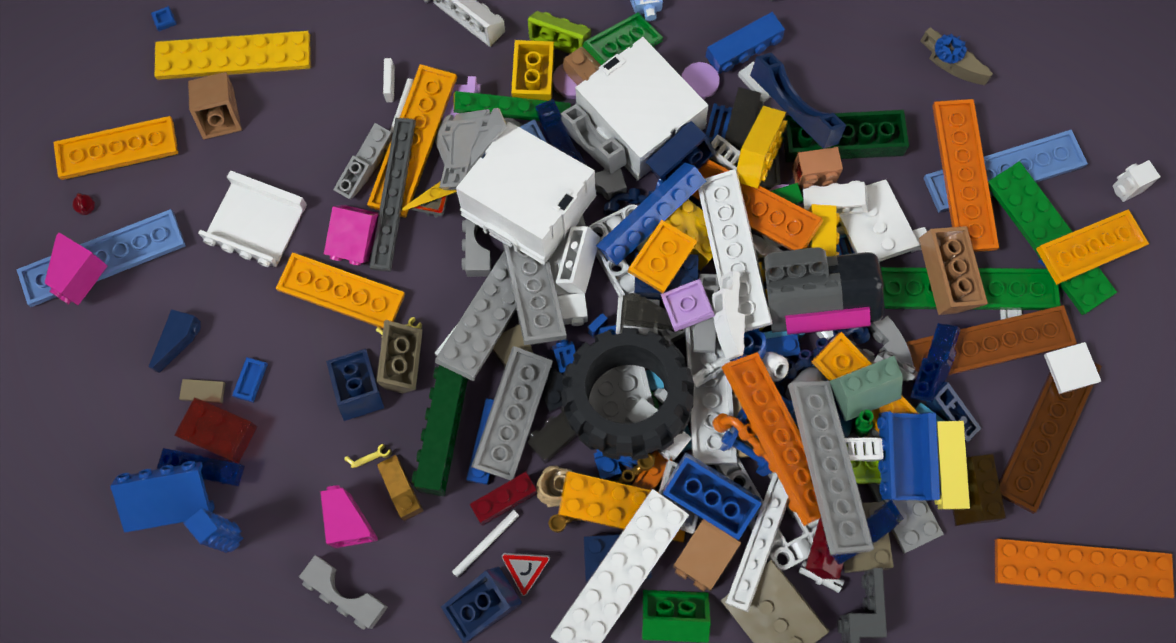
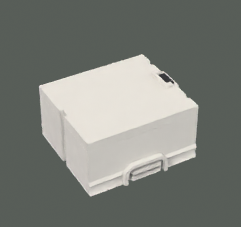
(640, 103)
(526, 193)

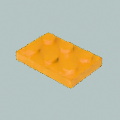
(662, 256)

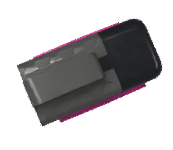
(823, 292)

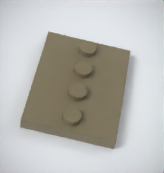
(778, 612)

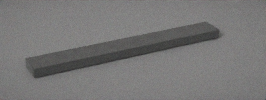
(392, 195)

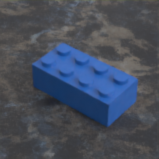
(712, 496)

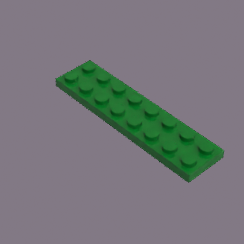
(1041, 224)

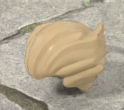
(551, 485)

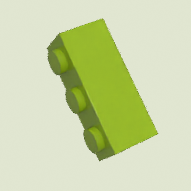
(565, 34)

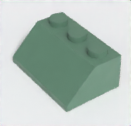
(868, 387)

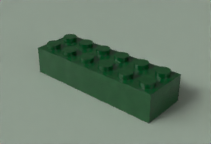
(865, 136)
(440, 432)

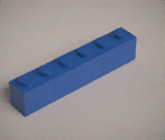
(650, 212)

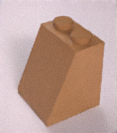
(214, 105)
(706, 555)

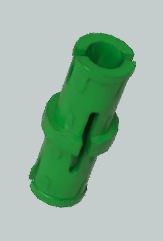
(864, 423)

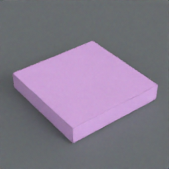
(687, 305)

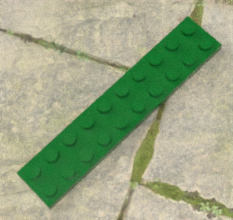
(1002, 286)

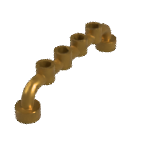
(558, 523)

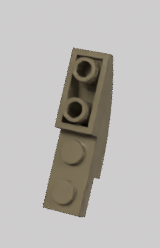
(967, 69)

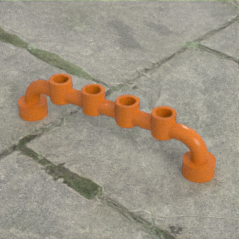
(746, 432)

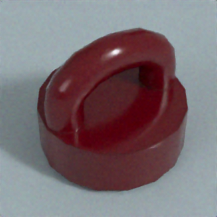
(83, 204)

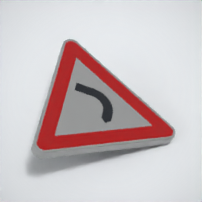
(525, 568)

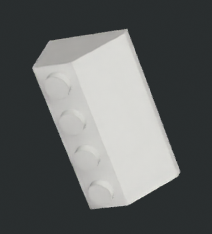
(475, 18)

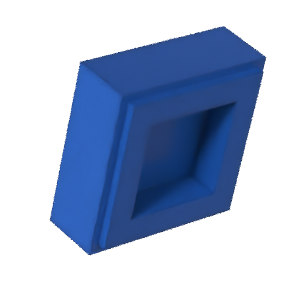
(163, 18)
(600, 322)

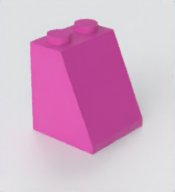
(351, 234)
(72, 270)
(344, 520)

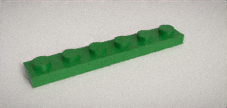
(509, 106)

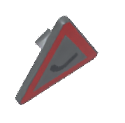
(433, 207)

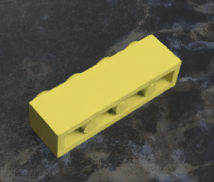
(952, 466)

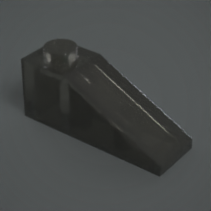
(644, 313)

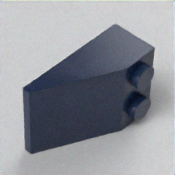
(354, 385)
(481, 604)

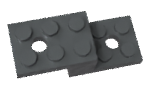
(869, 625)

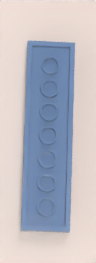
(1041, 159)
(117, 249)

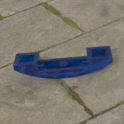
(555, 130)
(879, 525)

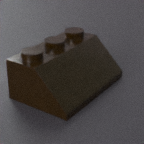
(984, 493)

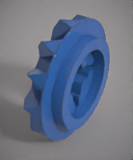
(943, 51)

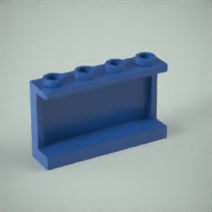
(909, 457)
(160, 496)

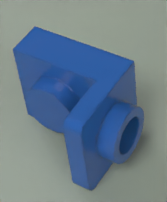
(563, 353)
(606, 466)

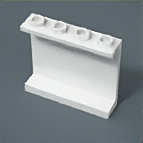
(255, 220)

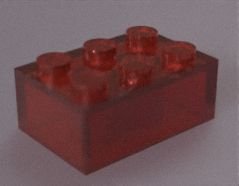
(216, 430)

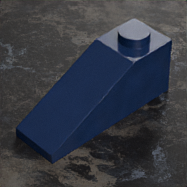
(175, 337)
(951, 408)

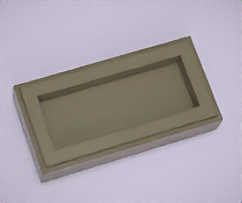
(204, 390)

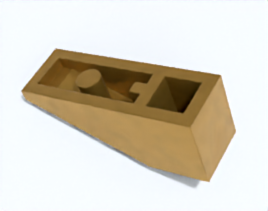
(399, 488)

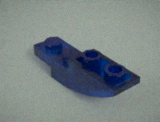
(937, 364)
(212, 470)

